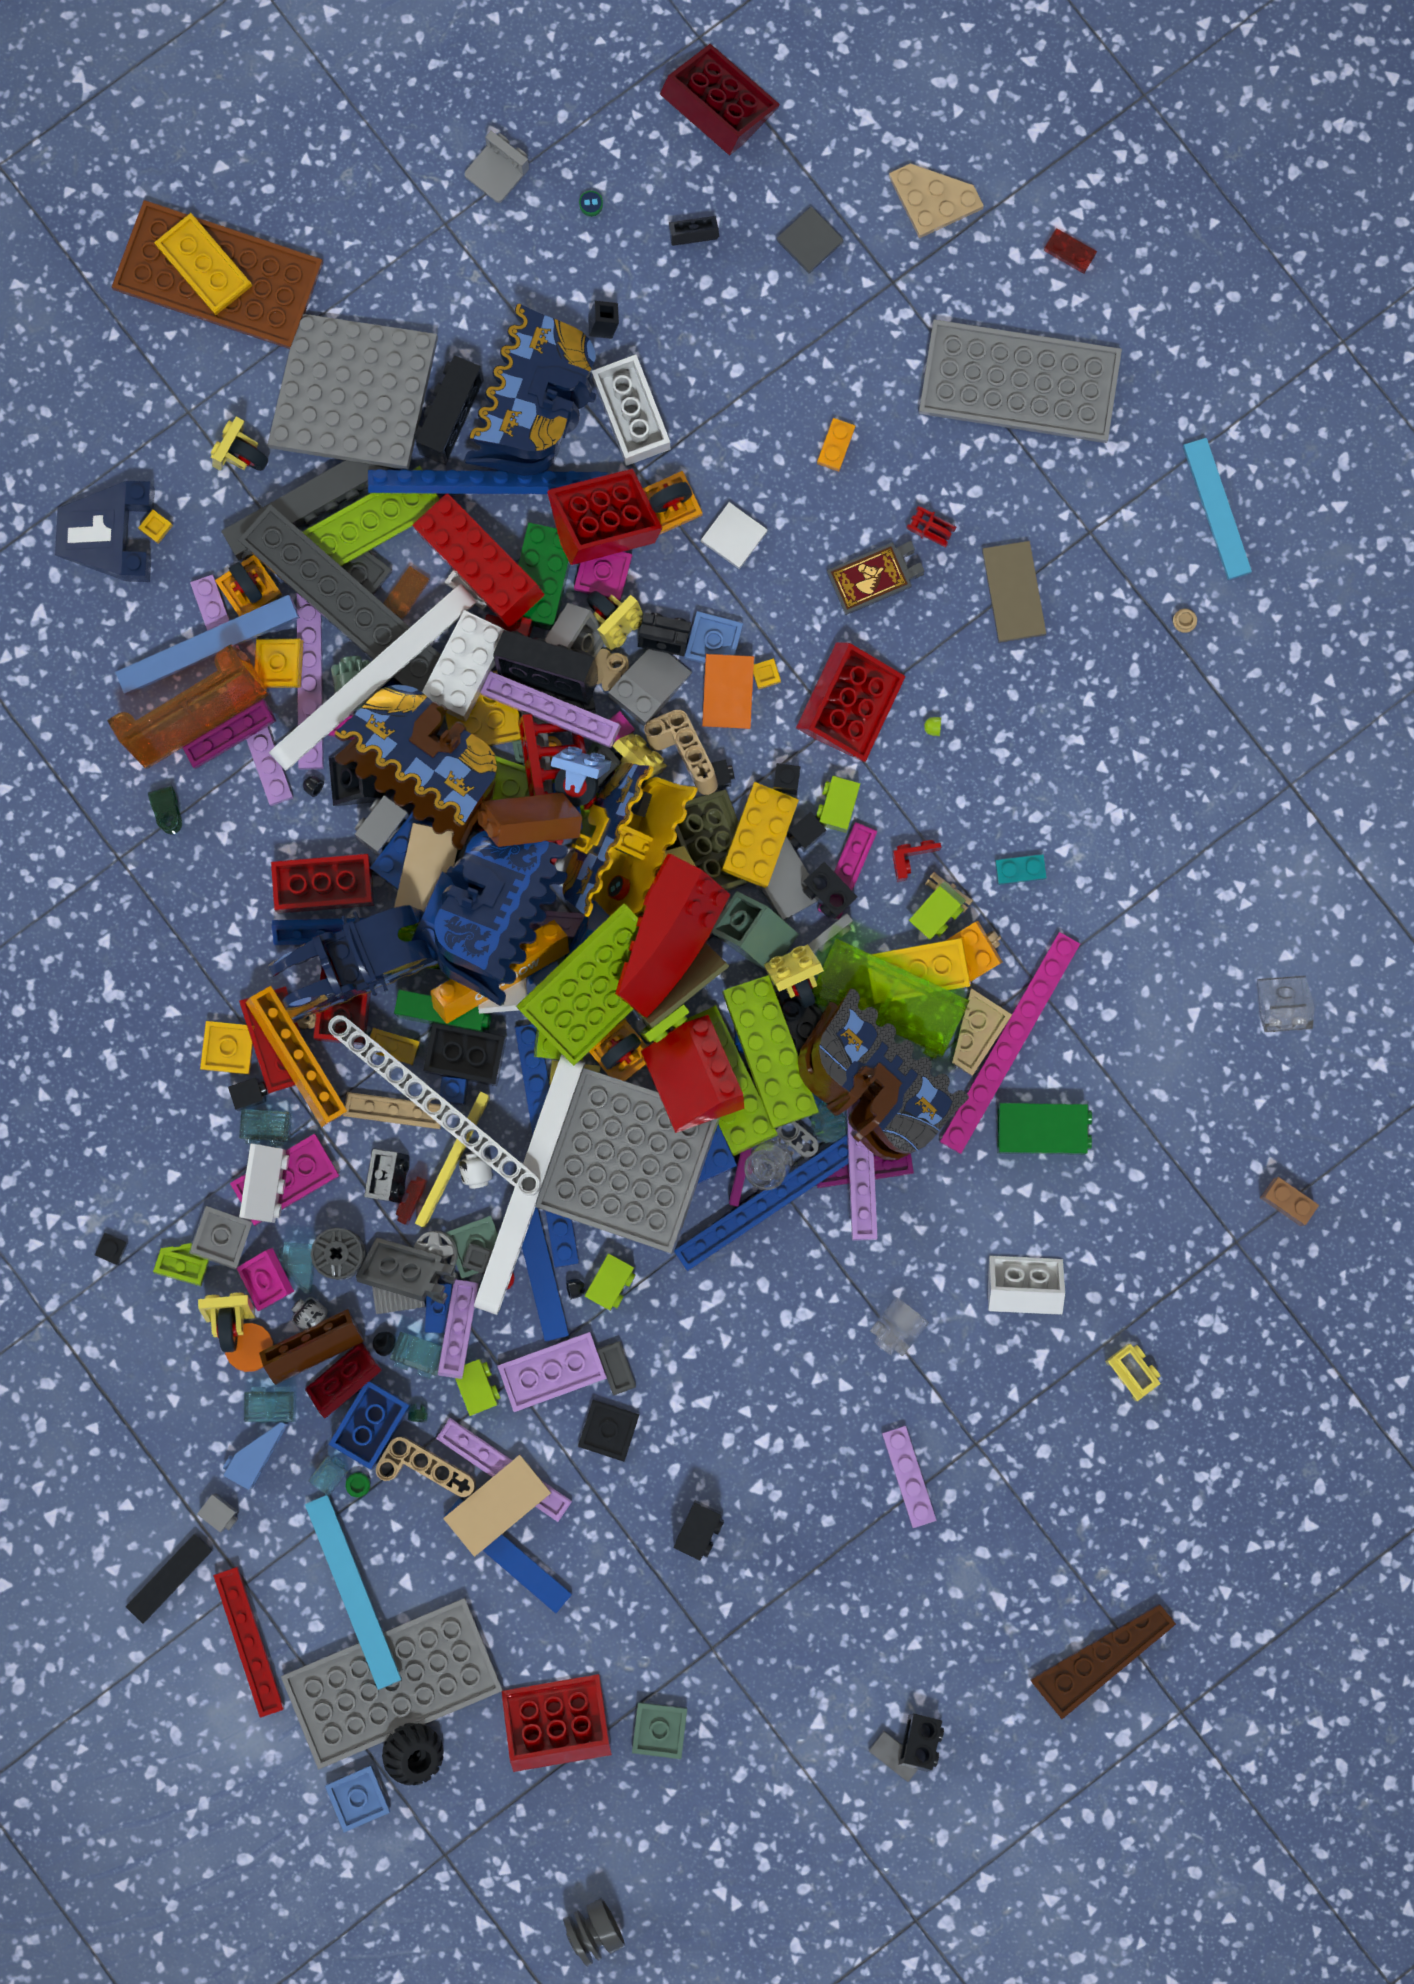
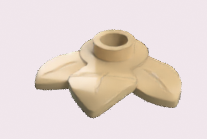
(606, 673)

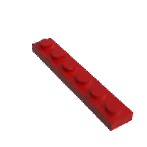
(249, 1642)

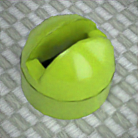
(933, 726)

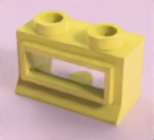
(1133, 1371)

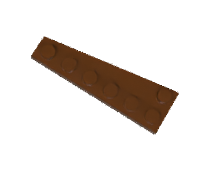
(1088, 1669)

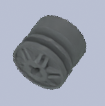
(353, 1253)
(593, 1932)

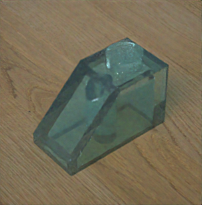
(298, 1264)

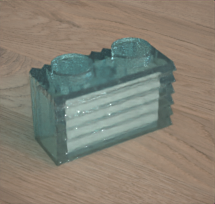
(265, 1126)
(416, 1353)
(270, 1406)

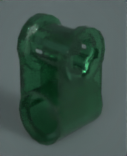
(165, 805)

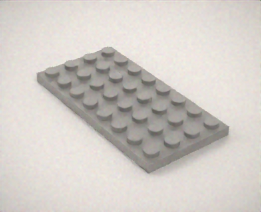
(1020, 381)
(440, 1670)

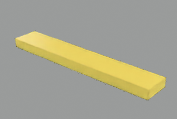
(450, 1164)

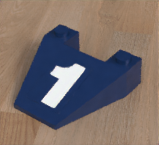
(95, 531)

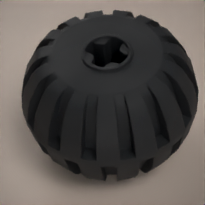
(424, 1762)

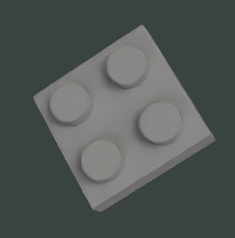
(220, 1237)

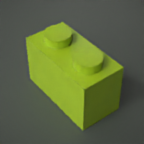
(839, 803)
(937, 911)
(610, 1282)
(476, 1387)

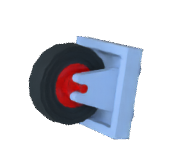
(579, 774)

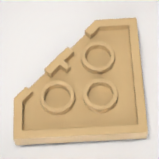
(933, 198)

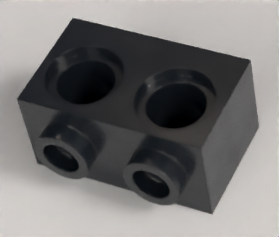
(834, 886)
(914, 1740)

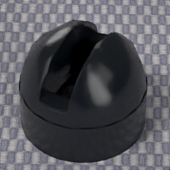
(313, 785)
(575, 1288)

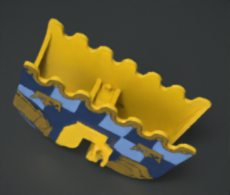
(646, 838)

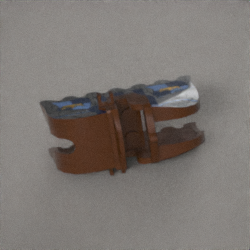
(857, 1060)

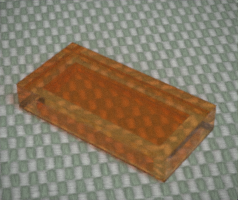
(406, 592)

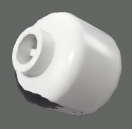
(475, 1171)

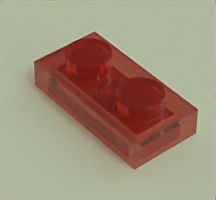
(1070, 251)
(415, 1190)

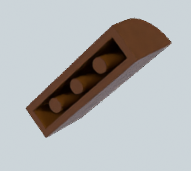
(311, 1347)

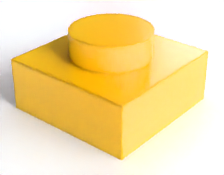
(155, 526)
(766, 674)

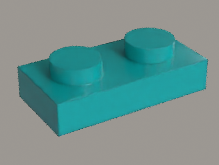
(1020, 869)

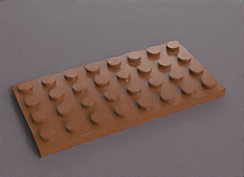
(267, 310)

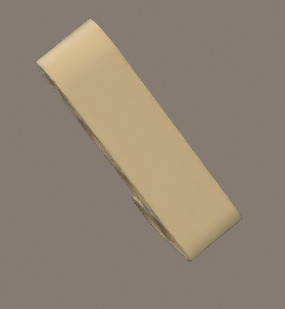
(669, 734)
(428, 1471)

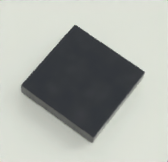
(608, 1430)

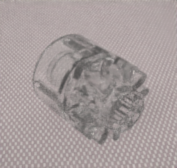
(768, 1164)
(898, 1327)

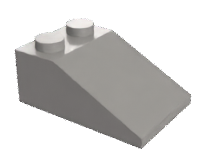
(649, 685)

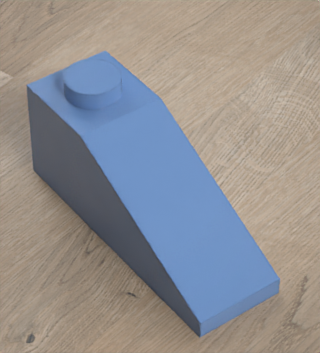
(251, 1460)

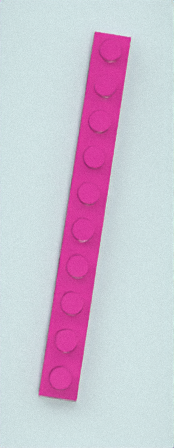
(1010, 1042)

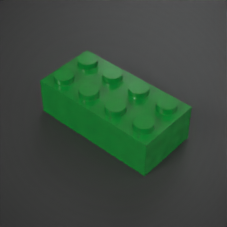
(549, 567)

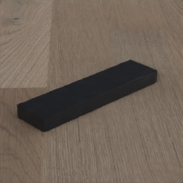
(169, 1578)

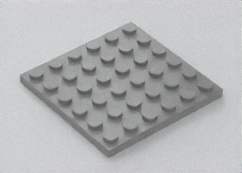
(353, 391)
(624, 1163)

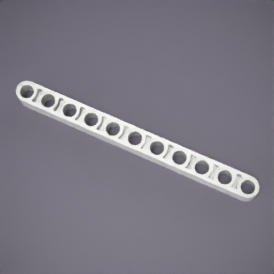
(372, 677)
(424, 1099)
(522, 1206)

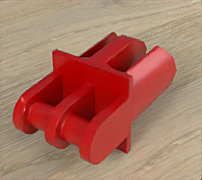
(935, 529)

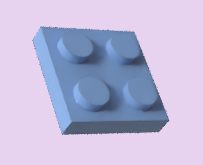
(712, 636)
(357, 1798)

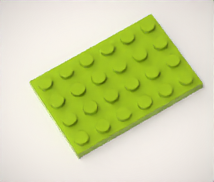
(578, 998)

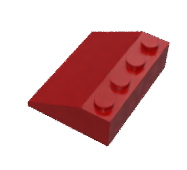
(603, 516)
(850, 701)
(693, 1075)
(556, 1723)

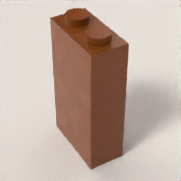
(530, 819)

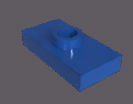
(437, 1313)

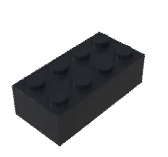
(449, 409)
(546, 666)

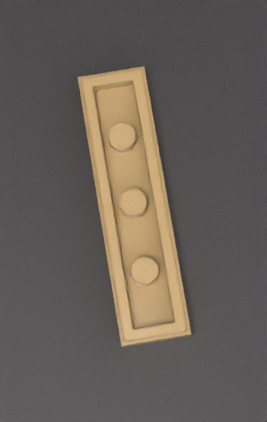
(389, 1110)

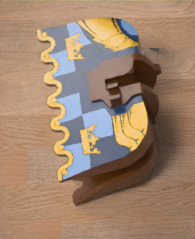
(401, 748)

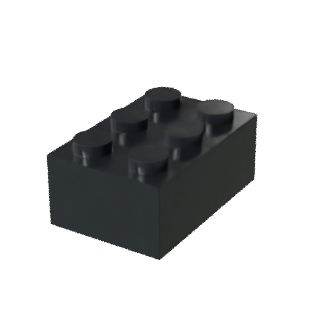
(465, 1054)

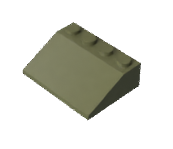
(708, 835)
(700, 973)

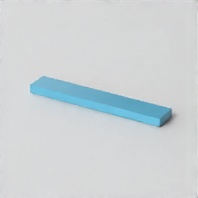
(1217, 509)

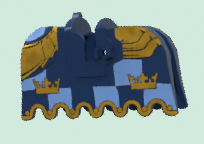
(536, 395)
(364, 957)

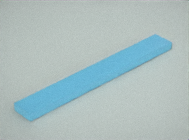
(353, 1592)

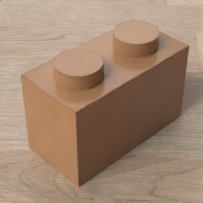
(1289, 1201)

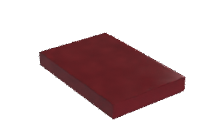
(343, 1379)

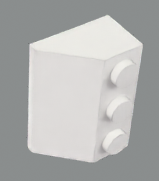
(263, 1183)
(1026, 1285)

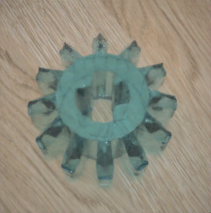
(826, 1125)

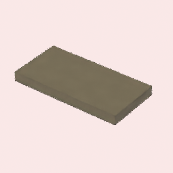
(1014, 591)

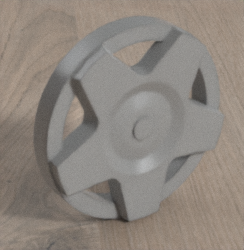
(436, 1247)

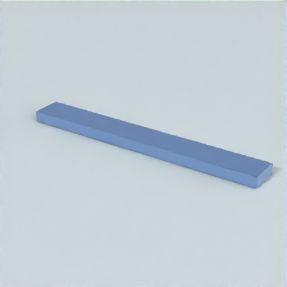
(207, 644)

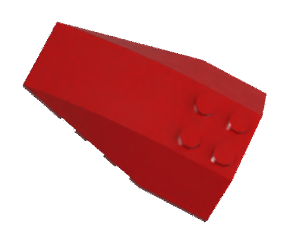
(673, 930)

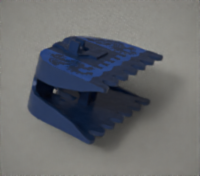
(492, 911)

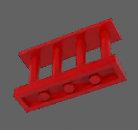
(532, 753)

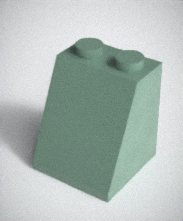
(754, 930)

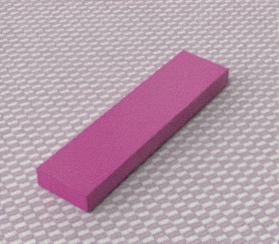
(853, 859)

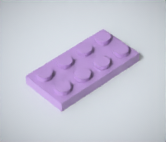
(552, 1372)

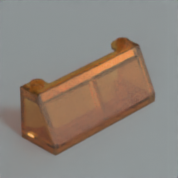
(192, 711)

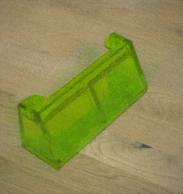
(910, 1003)

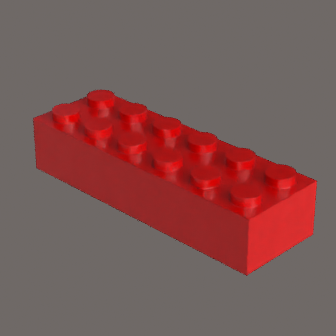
(478, 560)

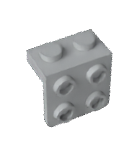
(497, 167)

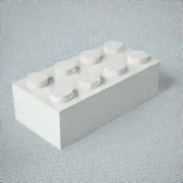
(631, 410)
(464, 665)

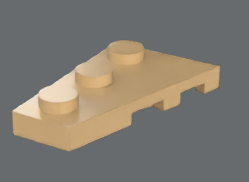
(978, 1031)

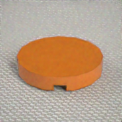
(249, 1345)

